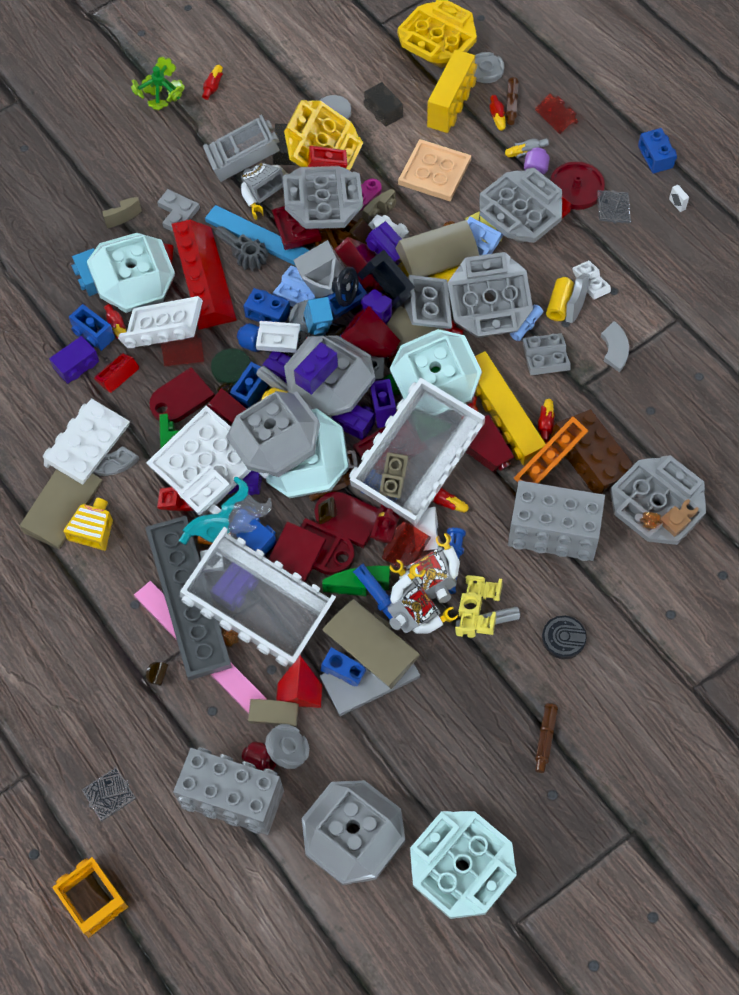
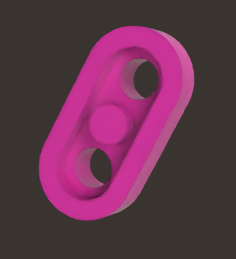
(369, 192)

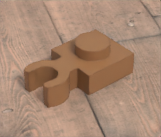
(677, 520)

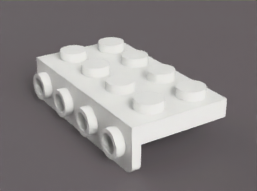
(162, 322)
(85, 441)

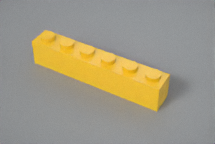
(507, 412)

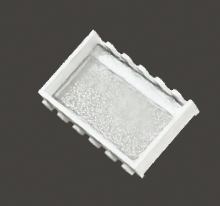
(433, 433)
(256, 598)

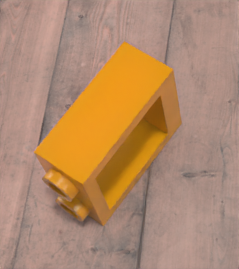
(102, 916)

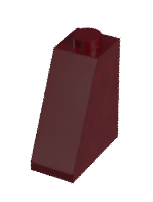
(357, 255)
(371, 334)
(225, 406)
(490, 447)

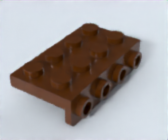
(597, 454)

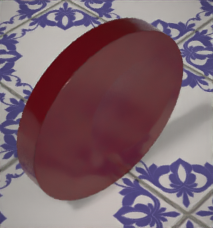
(579, 183)

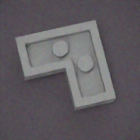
(178, 206)

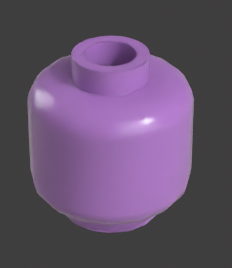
(537, 159)

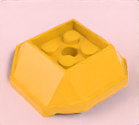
(437, 30)
(320, 126)

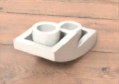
(597, 286)
(428, 523)

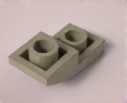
(378, 205)
(117, 216)
(394, 475)
(273, 712)

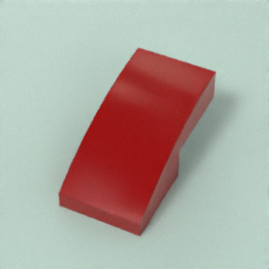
(170, 500)

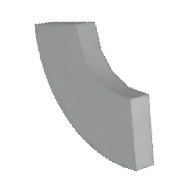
(577, 299)
(617, 346)
(116, 462)

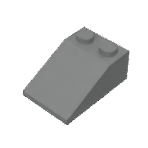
(429, 302)

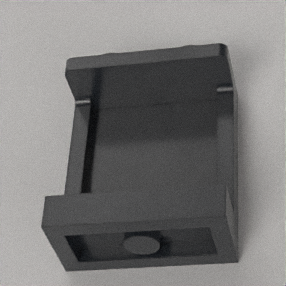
(389, 277)

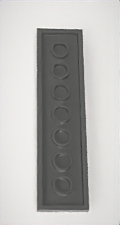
(197, 636)

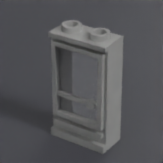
(242, 148)

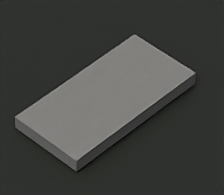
(349, 697)

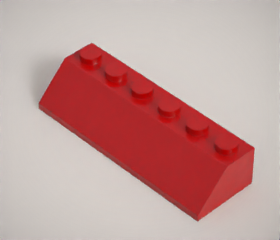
(204, 272)

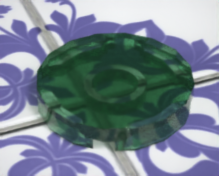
(229, 365)

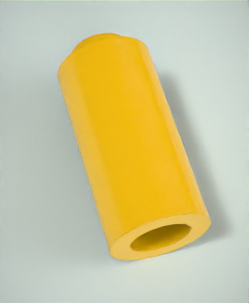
(560, 296)

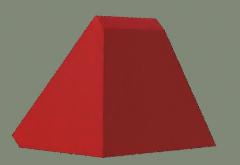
(300, 686)

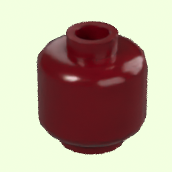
(257, 755)

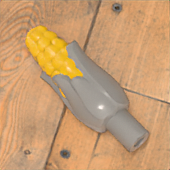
(522, 148)

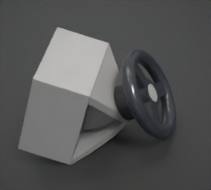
(326, 274)

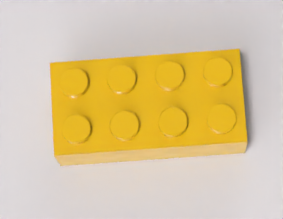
(451, 91)

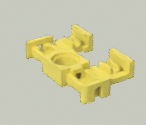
(471, 618)

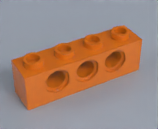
(552, 452)

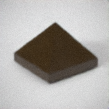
(327, 510)

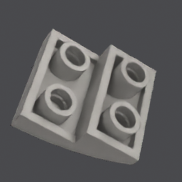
(546, 354)

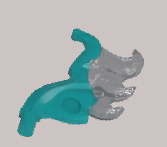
(235, 516)

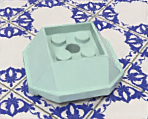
(135, 286)
(443, 349)
(322, 469)
(466, 838)

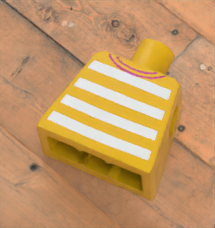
(90, 525)

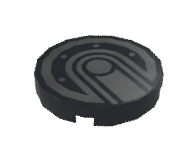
(564, 637)

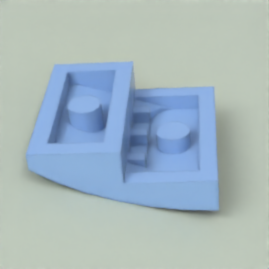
(485, 232)
(293, 287)

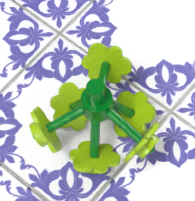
(154, 83)

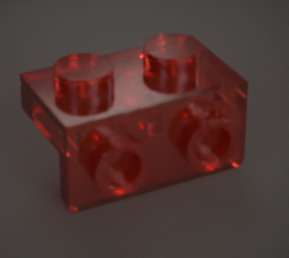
(555, 113)
(183, 351)
(406, 545)

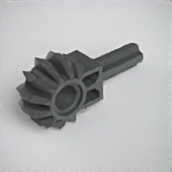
(247, 252)

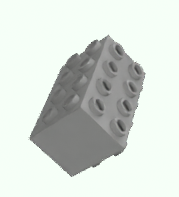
(556, 520)
(229, 790)

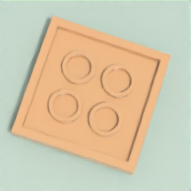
(434, 170)

